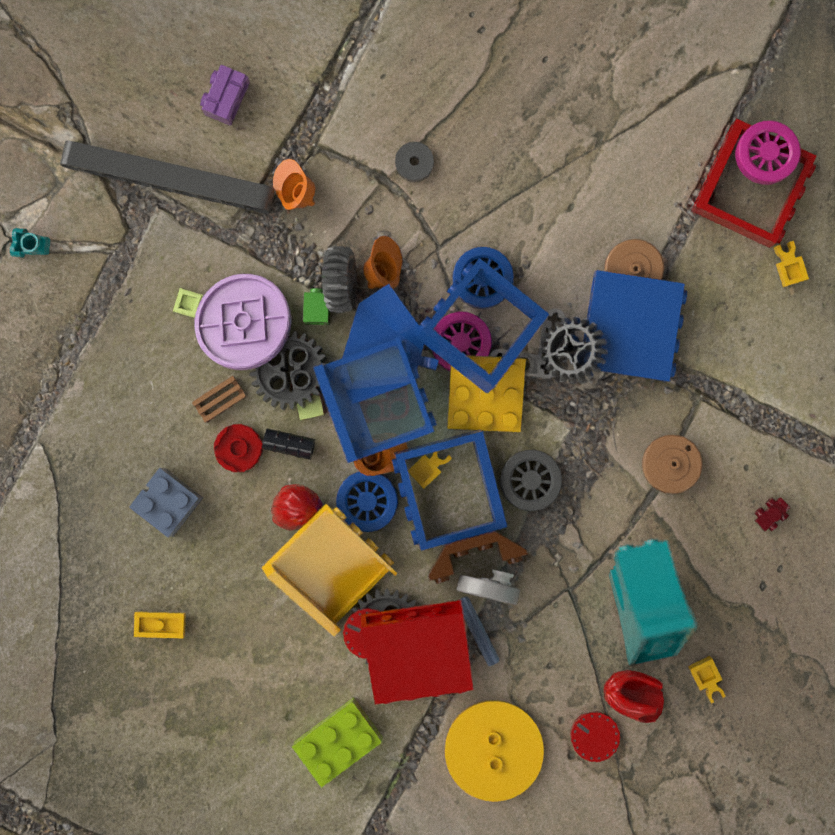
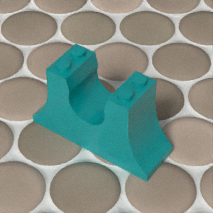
(650, 602)

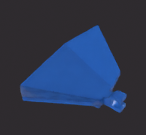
(380, 321)

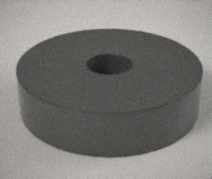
(422, 154)

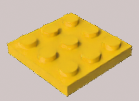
(498, 410)

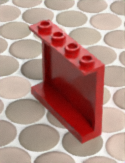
(417, 652)

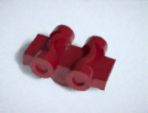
(776, 511)

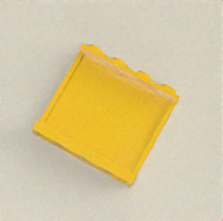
(327, 567)

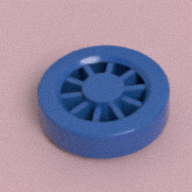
(474, 300)
(367, 501)

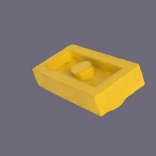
(159, 624)

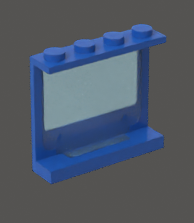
(381, 419)

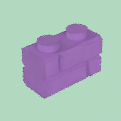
(225, 94)

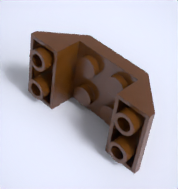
(507, 551)

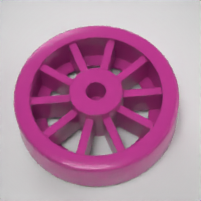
(767, 153)
(462, 340)

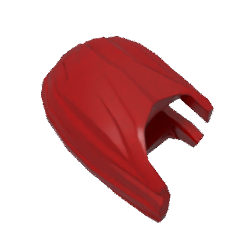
(294, 506)
(635, 695)

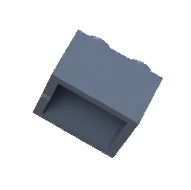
(166, 502)

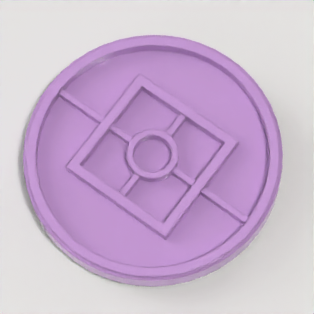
(243, 322)

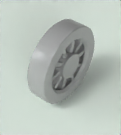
(488, 589)

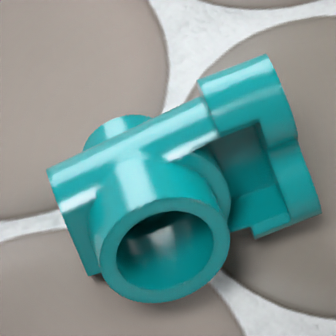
(28, 243)

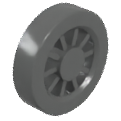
(530, 480)

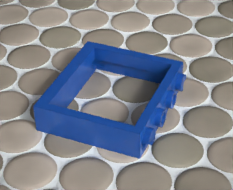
(454, 356)
(488, 478)

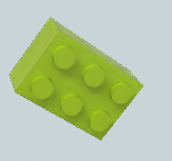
(337, 742)

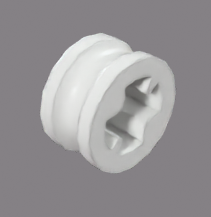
(502, 577)

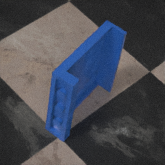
(638, 322)

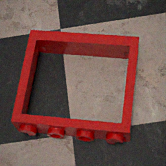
(738, 225)

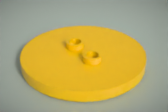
(494, 750)

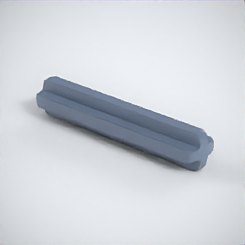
(479, 632)

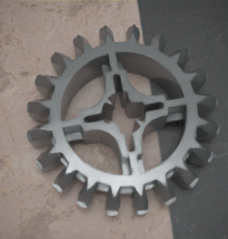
(339, 279)
(567, 332)

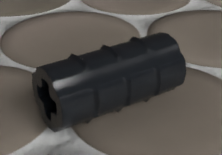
(288, 444)

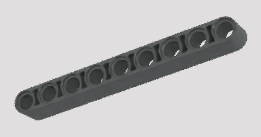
(167, 177)

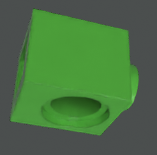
(315, 308)

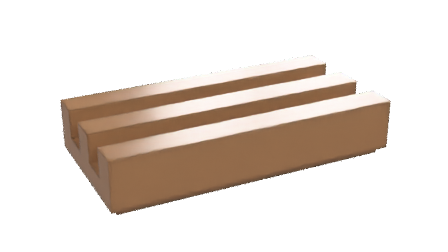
(201, 410)

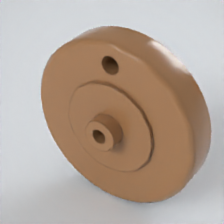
(636, 259)
(672, 464)

